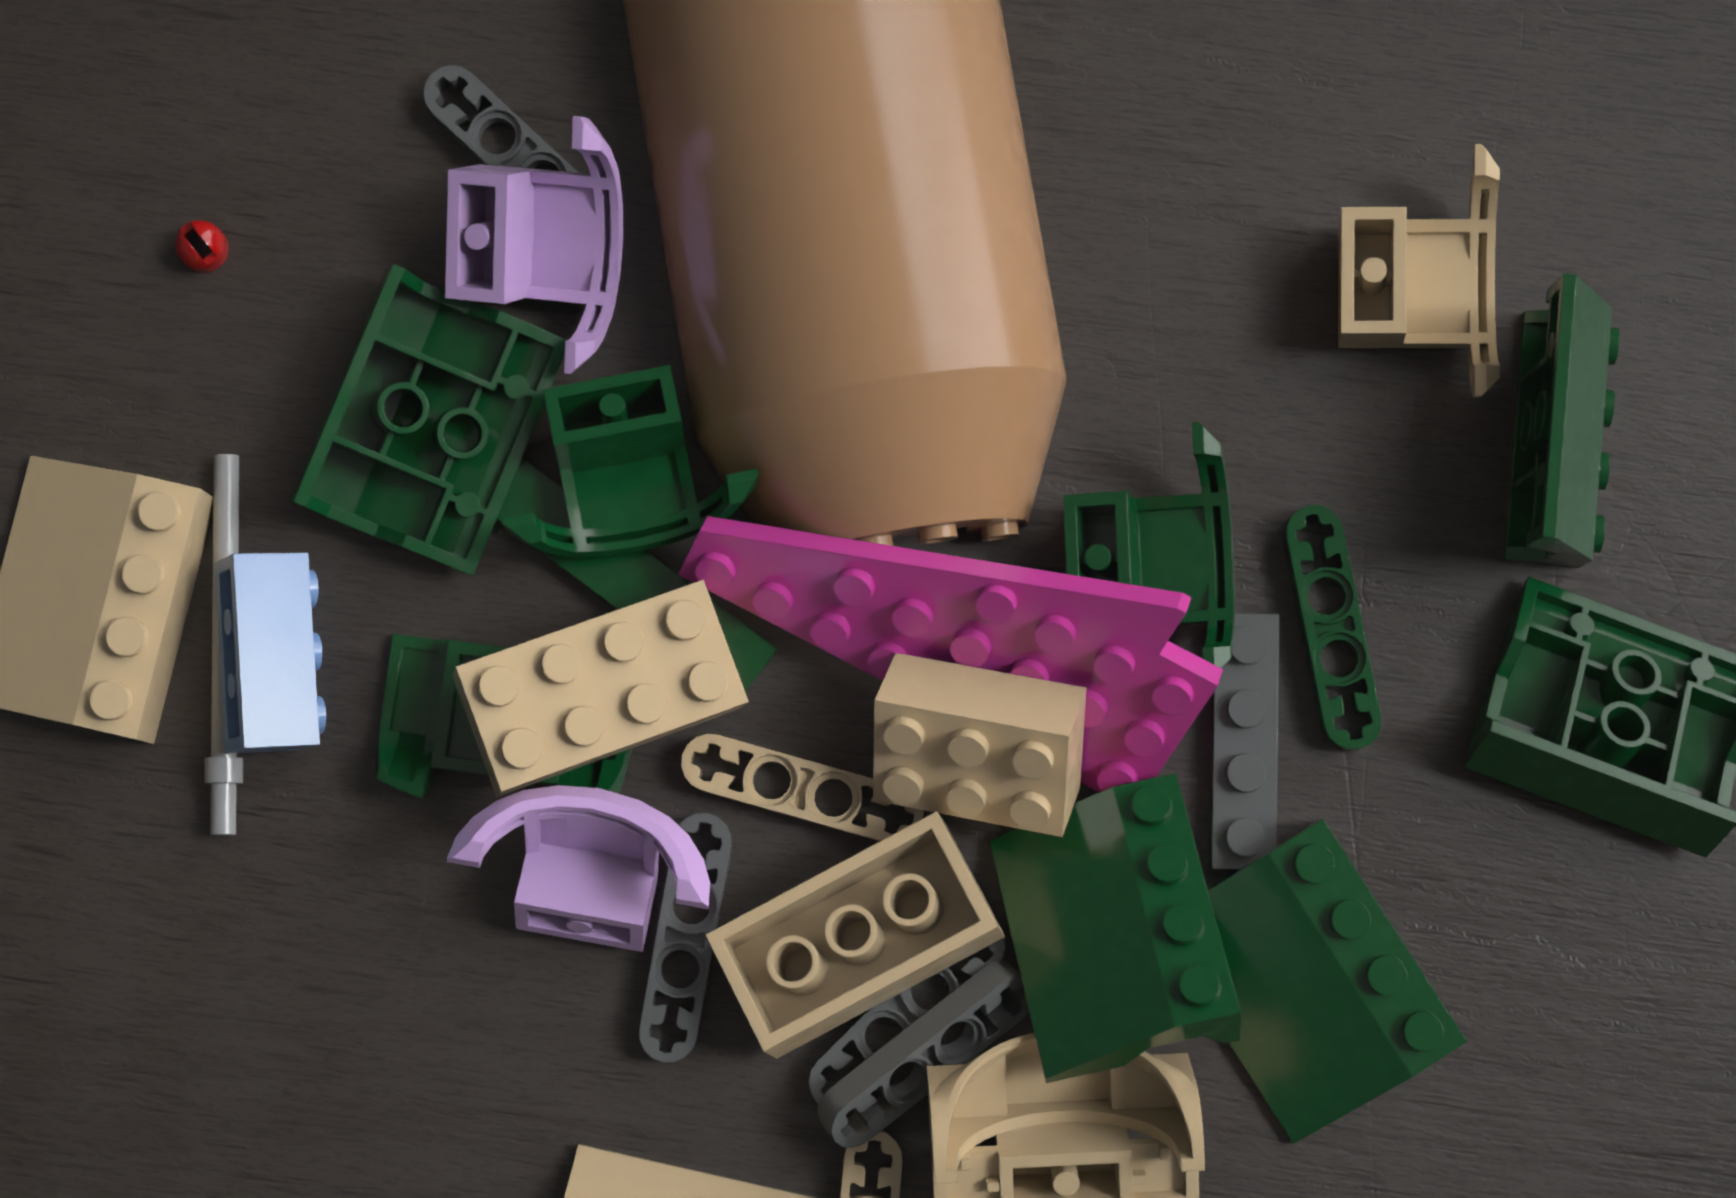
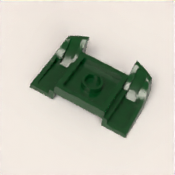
(429, 729)

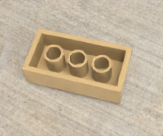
(599, 688)
(854, 936)

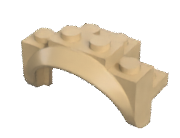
(1064, 1133)

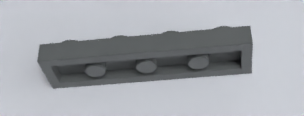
(1245, 746)

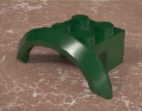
(624, 470)
(1165, 544)

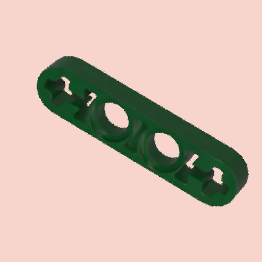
(1342, 626)

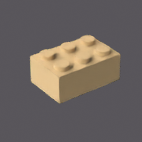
(978, 744)

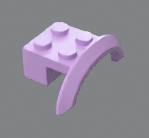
(540, 237)
(587, 861)

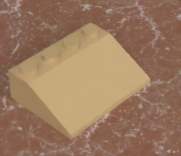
(97, 595)

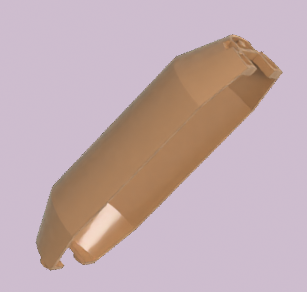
(853, 259)

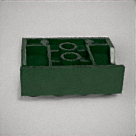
(428, 421)
(1560, 428)
(1612, 718)
(1115, 931)
(1323, 985)

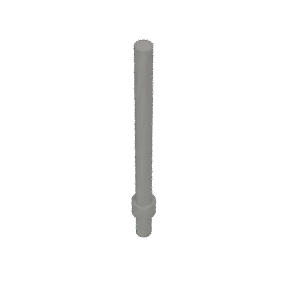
(222, 769)

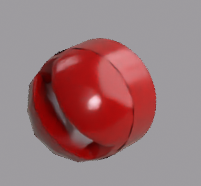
(210, 235)

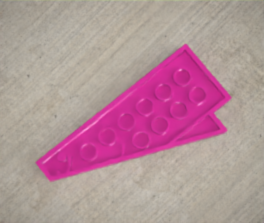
(999, 617)

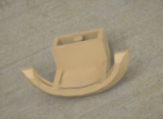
(1424, 278)

